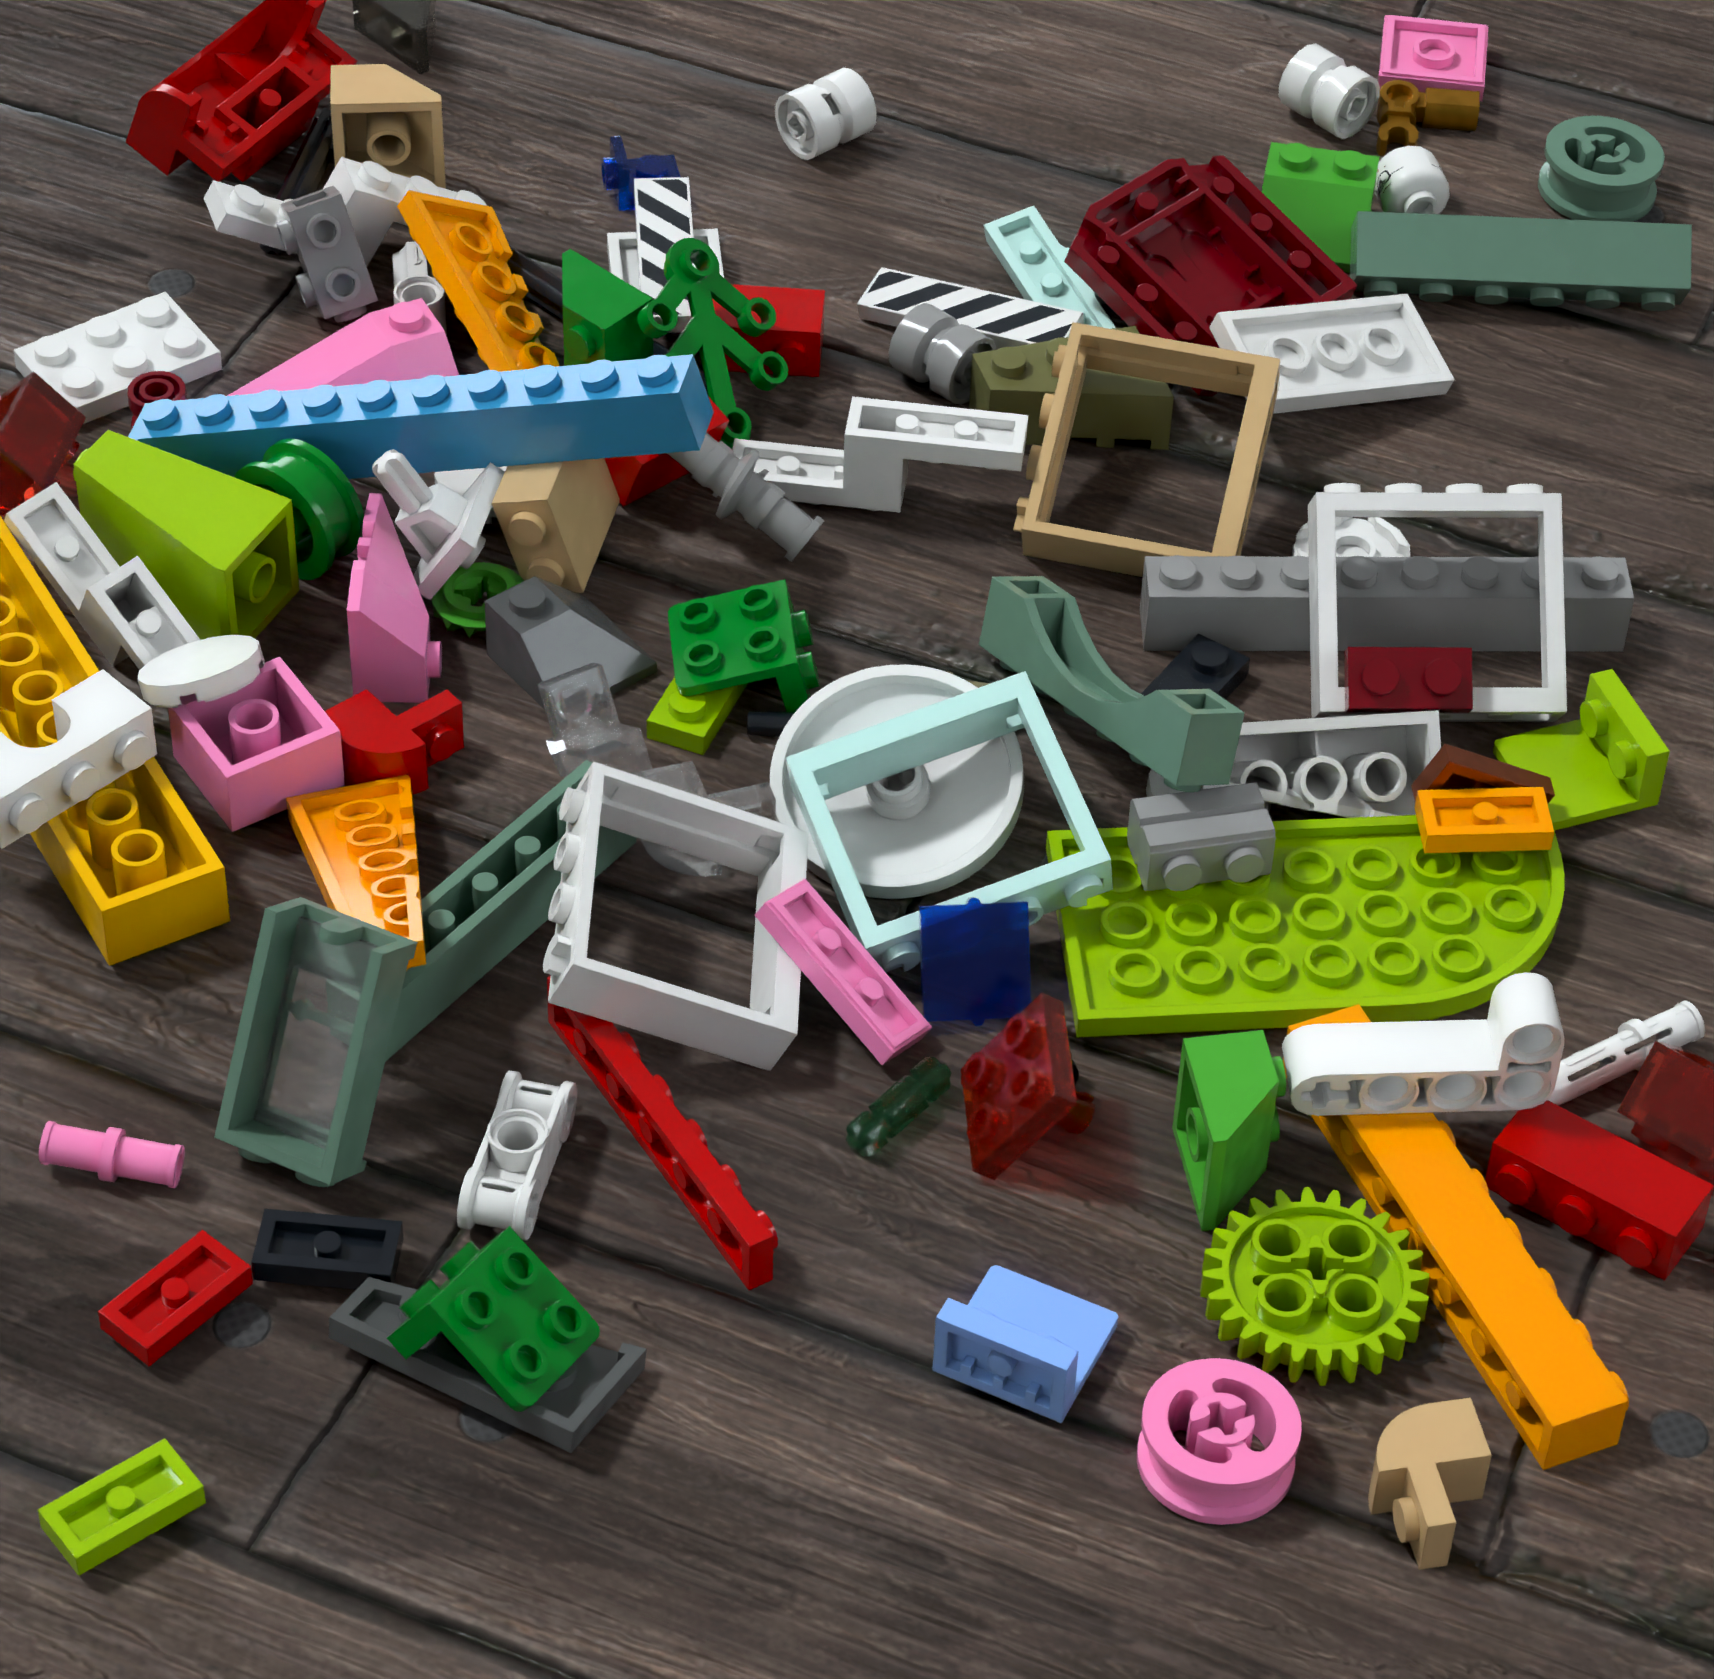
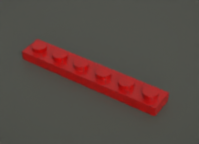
(671, 1142)

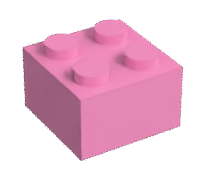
(257, 746)

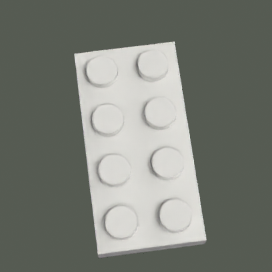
(1340, 351)

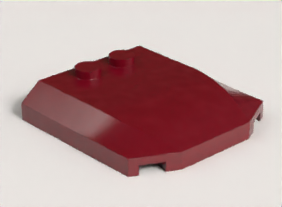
(1197, 245)

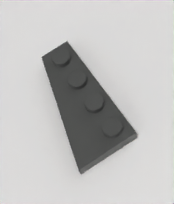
(559, 1416)

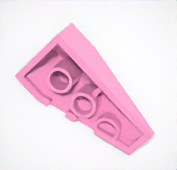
(381, 345)
(388, 617)

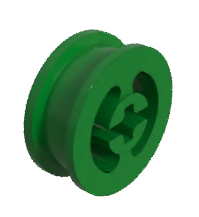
(323, 502)

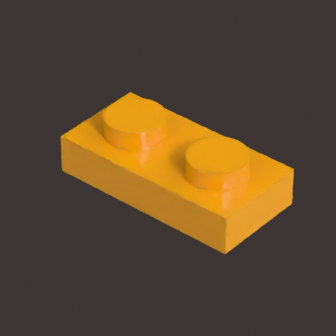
(1484, 820)

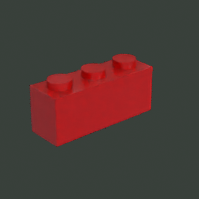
(1599, 1187)

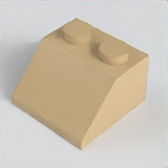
(387, 121)

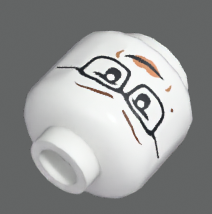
(1411, 181)

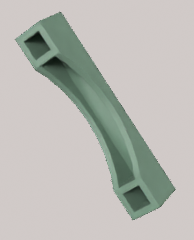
(1177, 733)

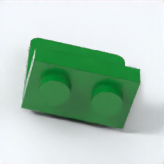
(743, 640)
(502, 1317)

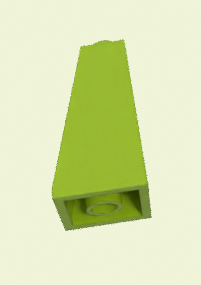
(204, 536)

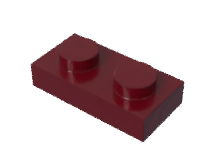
(1408, 679)

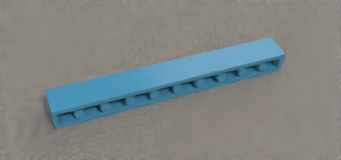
(450, 420)

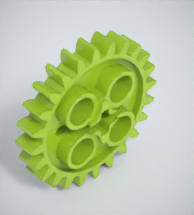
(1314, 1286)

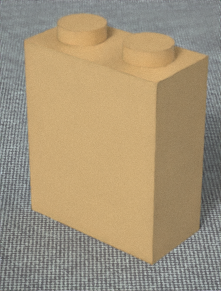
(556, 518)

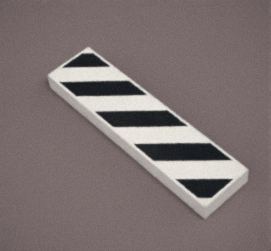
(661, 220)
(999, 316)

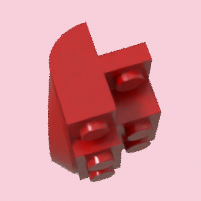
(240, 93)

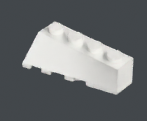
(1338, 762)

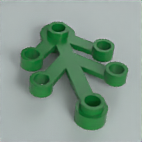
(709, 332)

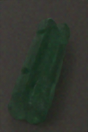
(898, 1106)

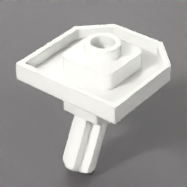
(437, 519)

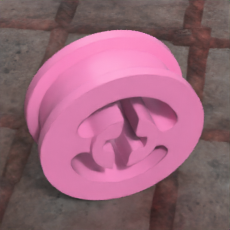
(1217, 1472)

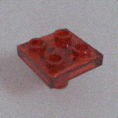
(1022, 1088)

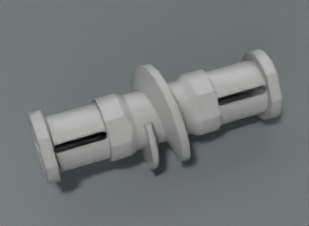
(749, 494)

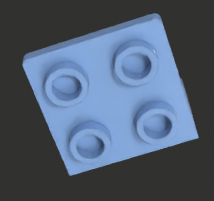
(1022, 1342)

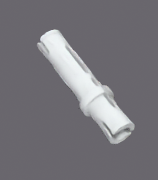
(1673, 1027)

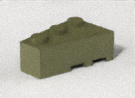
(1108, 406)

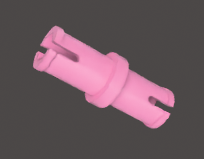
(111, 1154)

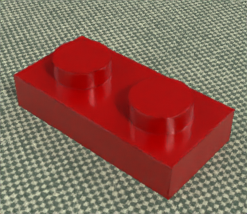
(175, 1297)

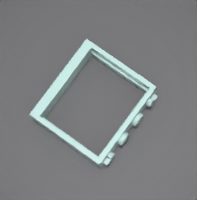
(922, 738)

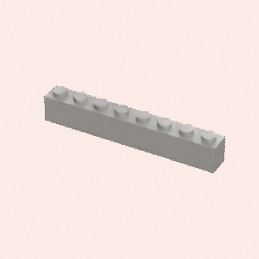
(1381, 602)

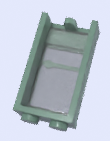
(313, 1041)

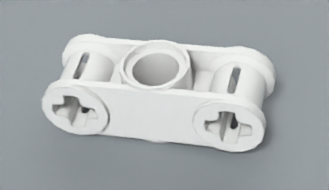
(517, 1155)

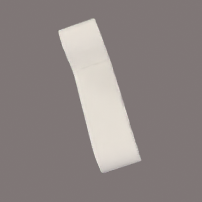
(1433, 1065)

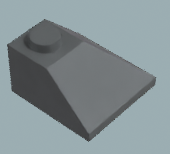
(549, 630)

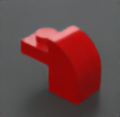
(388, 745)

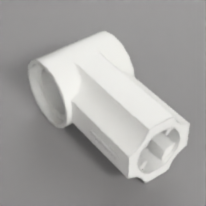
(415, 280)

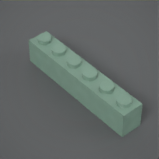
(1521, 259)
(491, 908)

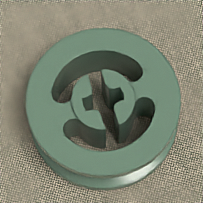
(1600, 169)

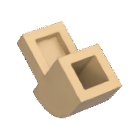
(1423, 1465)

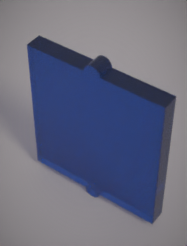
(974, 960)

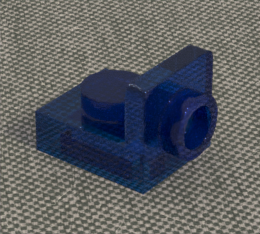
(619, 172)

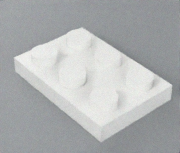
(102, 356)

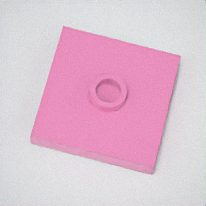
(1433, 53)

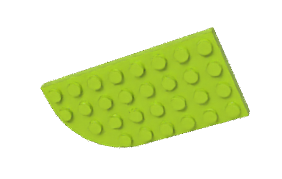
(1333, 926)

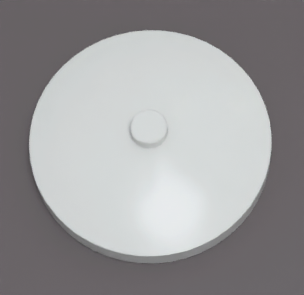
(919, 825)

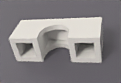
(99, 736)

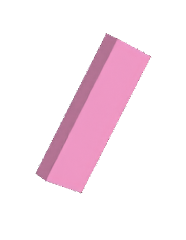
(843, 971)

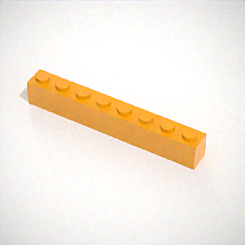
(1482, 1278)

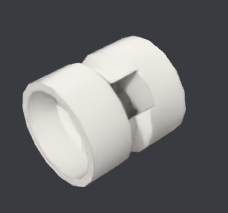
(1328, 91)
(825, 113)

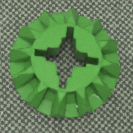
(464, 588)

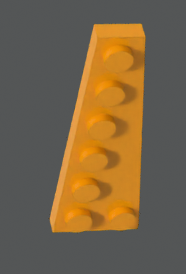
(471, 264)
(365, 853)

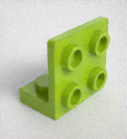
(1596, 764)

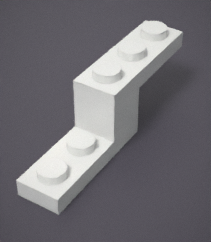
(367, 192)
(877, 451)
(115, 605)

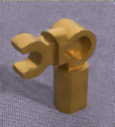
(1403, 106)

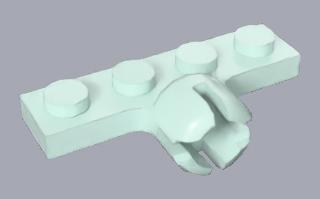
(1038, 266)

